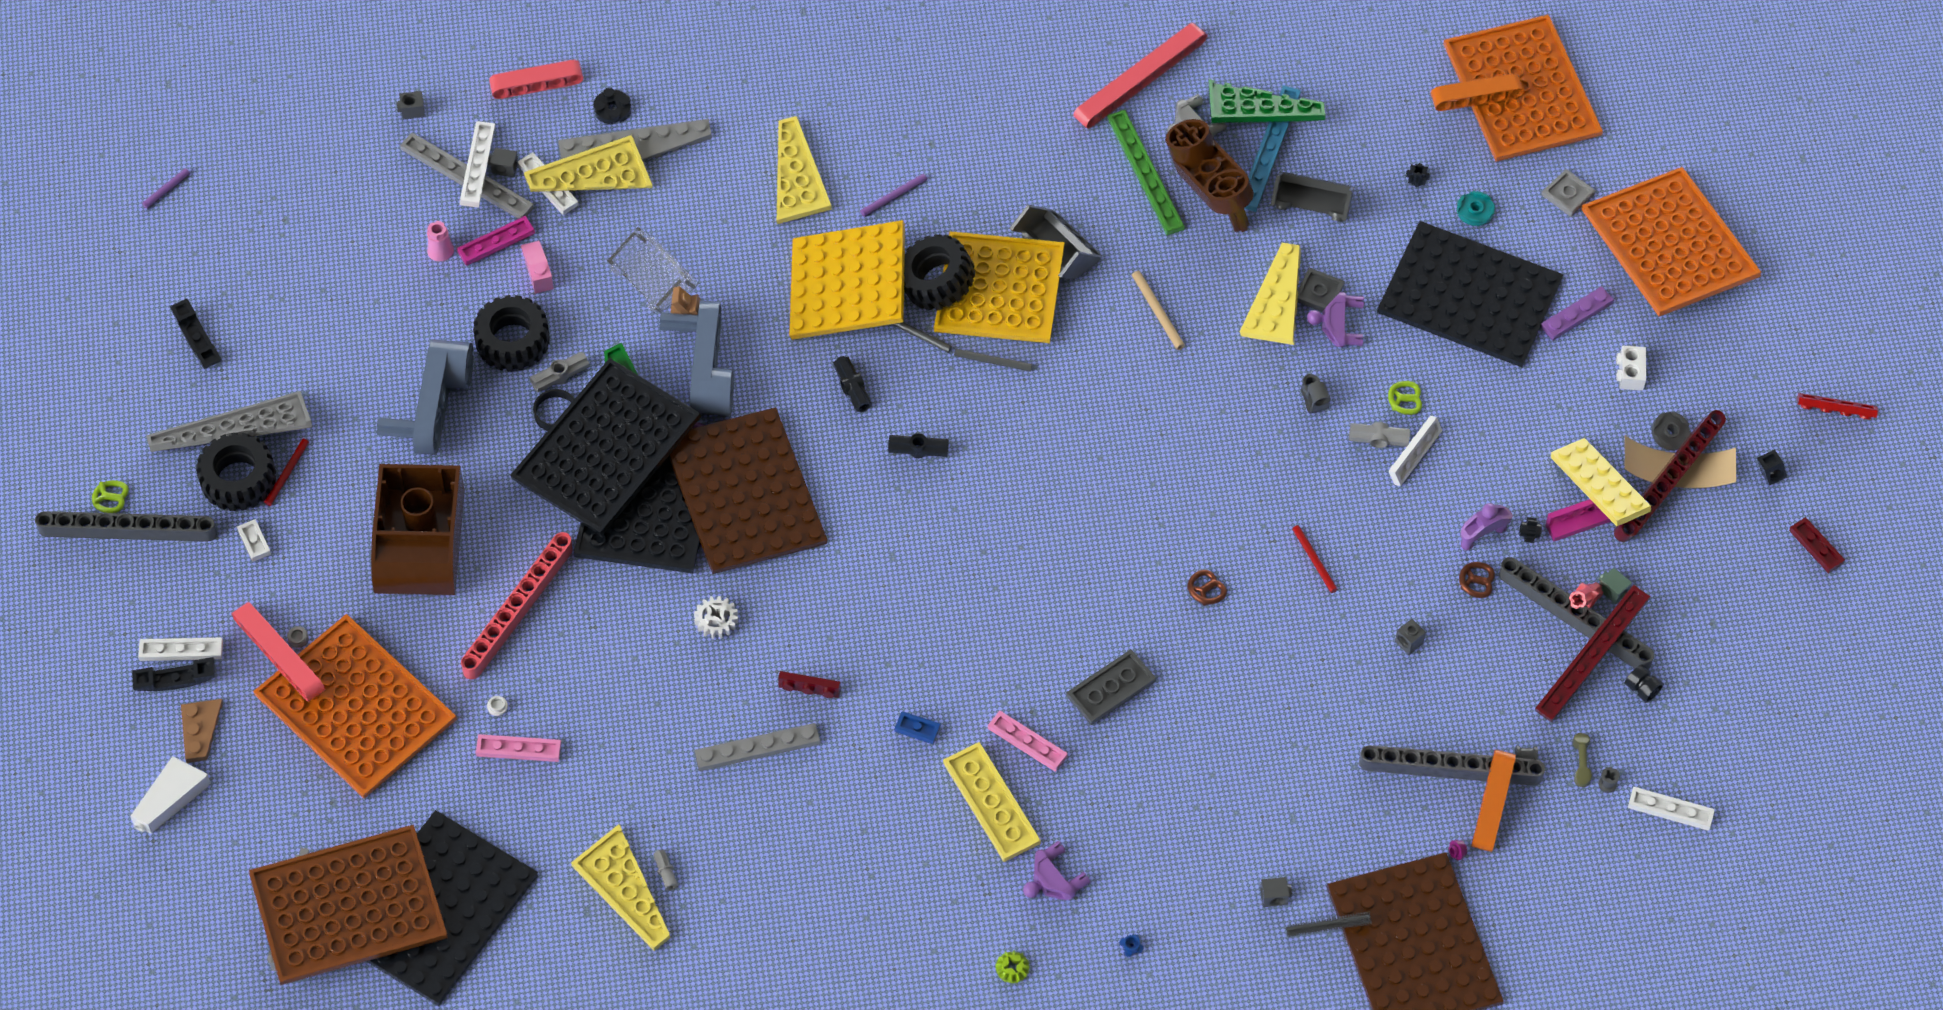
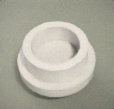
(497, 706)

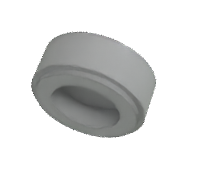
(297, 636)

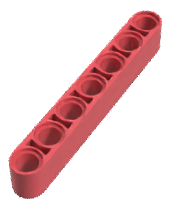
(278, 651)

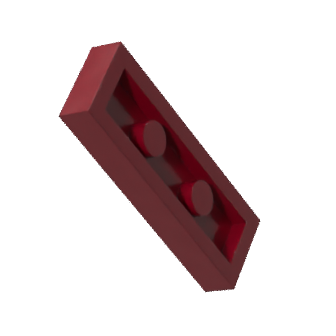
(1817, 545)
(809, 684)

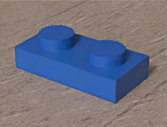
(917, 727)

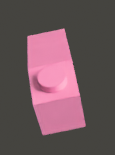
(537, 267)

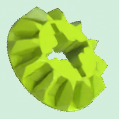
(1008, 974)

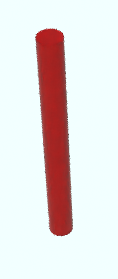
(286, 472)
(1315, 559)

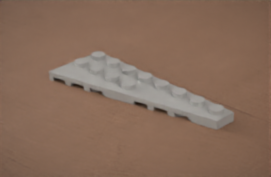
(649, 141)
(262, 418)

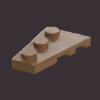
(198, 728)

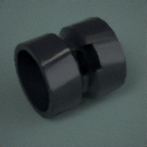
(1641, 681)

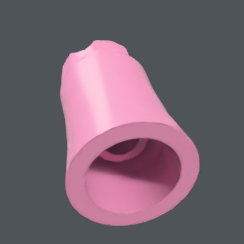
(439, 243)

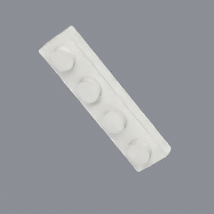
(562, 200)
(1415, 450)
(180, 649)
(1671, 808)

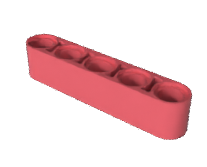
(536, 79)

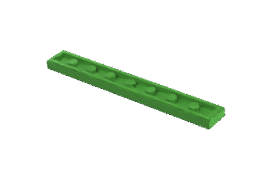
(1145, 172)

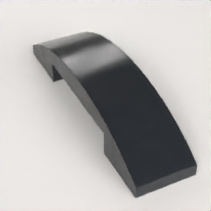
(195, 334)
(174, 678)

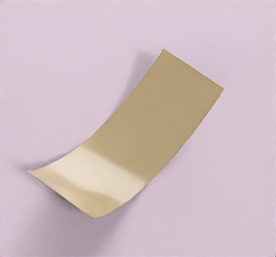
(1706, 471)

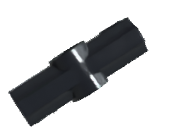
(852, 384)
(907, 445)

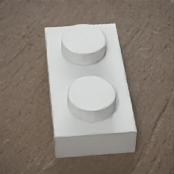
(253, 540)

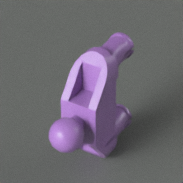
(1334, 320)
(1490, 518)
(1049, 878)

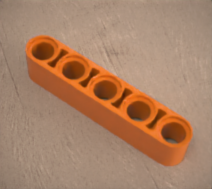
(1477, 92)
(1493, 800)

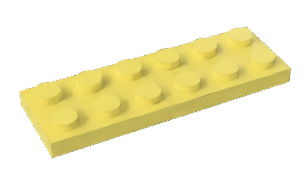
(1600, 482)
(991, 802)

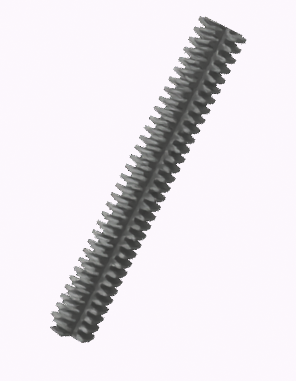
(1329, 924)

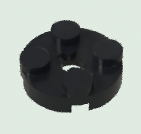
(612, 97)

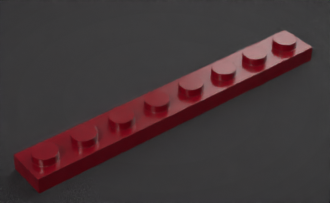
(1592, 653)

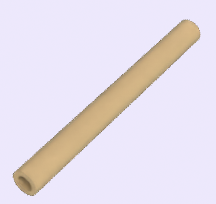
(1158, 310)

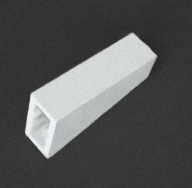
(169, 794)

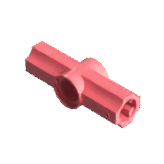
(1586, 595)

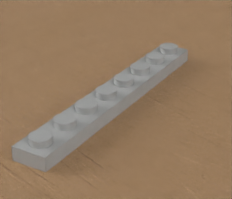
(456, 170)

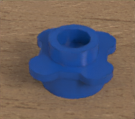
(1131, 939)

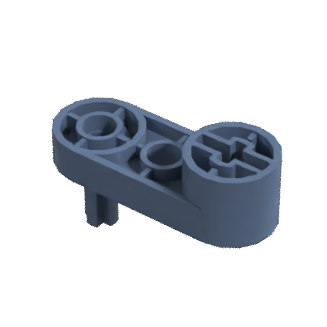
(446, 367)
(710, 386)

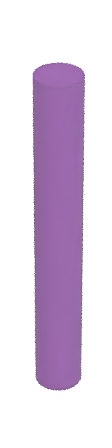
(165, 188)

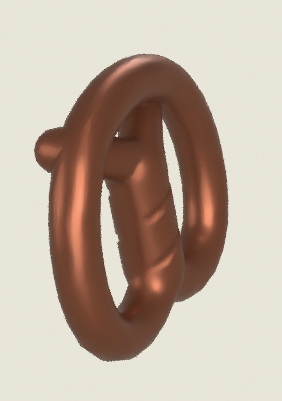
(1476, 579)
(1205, 588)

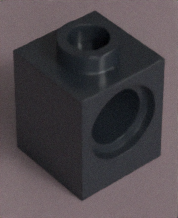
(1772, 467)

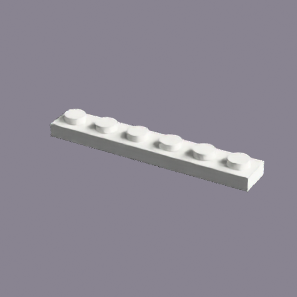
(477, 164)

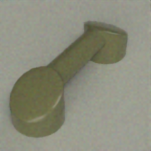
(1583, 774)

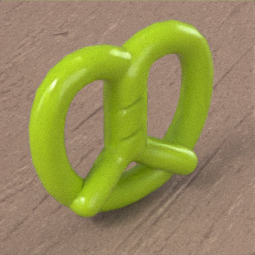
(1405, 397)
(109, 496)

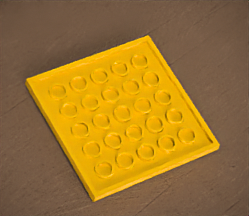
(847, 280)
(1010, 291)

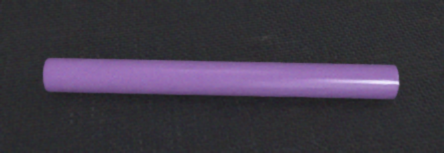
(894, 194)

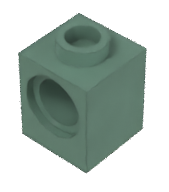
(1614, 585)

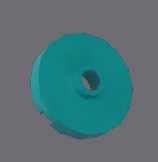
(1477, 201)

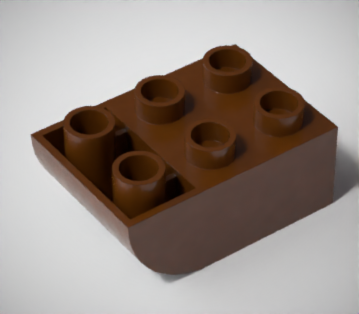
(417, 529)

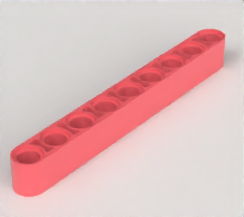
(1140, 75)
(513, 613)

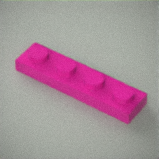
(495, 240)

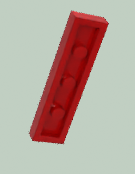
(1845, 408)

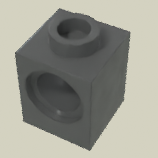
(416, 103)
(503, 162)
(1410, 636)
(1275, 892)

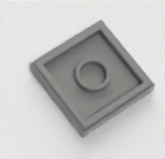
(1568, 192)

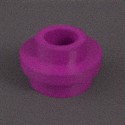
(1457, 849)

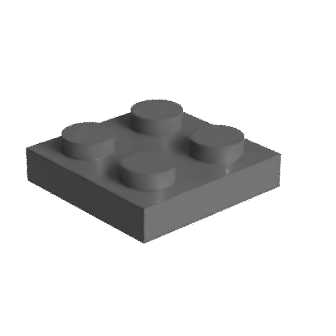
(1318, 289)

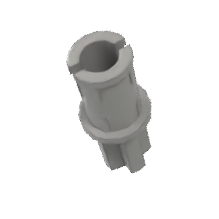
(665, 870)

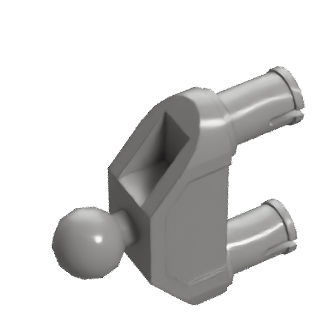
(1185, 111)

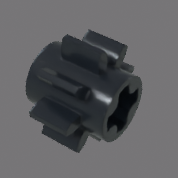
(1417, 175)
(1530, 530)

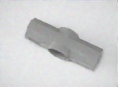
(568, 367)
(1379, 435)

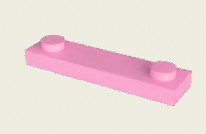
(1027, 741)
(518, 748)

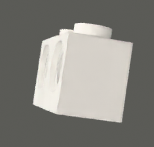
(1634, 367)

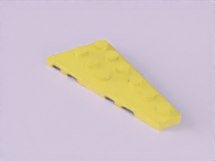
(601, 168)
(798, 180)
(1276, 302)
(619, 881)

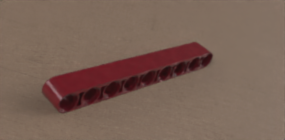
(1676, 470)

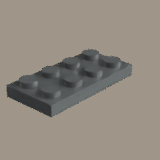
(1111, 687)

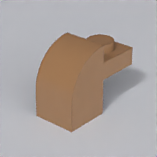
(684, 303)

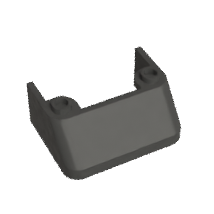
(1312, 195)
(1048, 225)

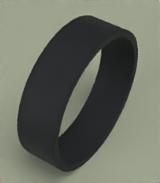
(546, 395)

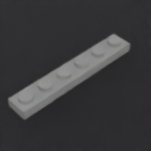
(757, 747)

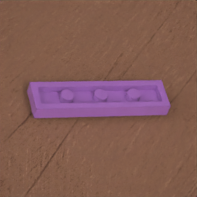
(1577, 313)

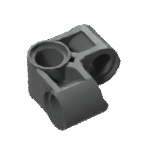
(1315, 395)

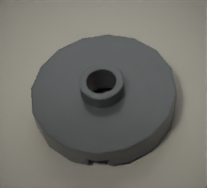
(1676, 424)

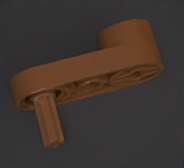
(1210, 171)

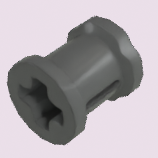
(1526, 753)
(1609, 779)

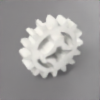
(717, 614)

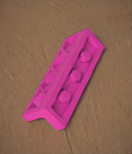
(1574, 519)

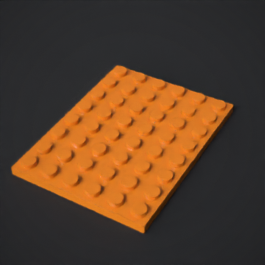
(1553, 102)
(1671, 241)
(370, 711)

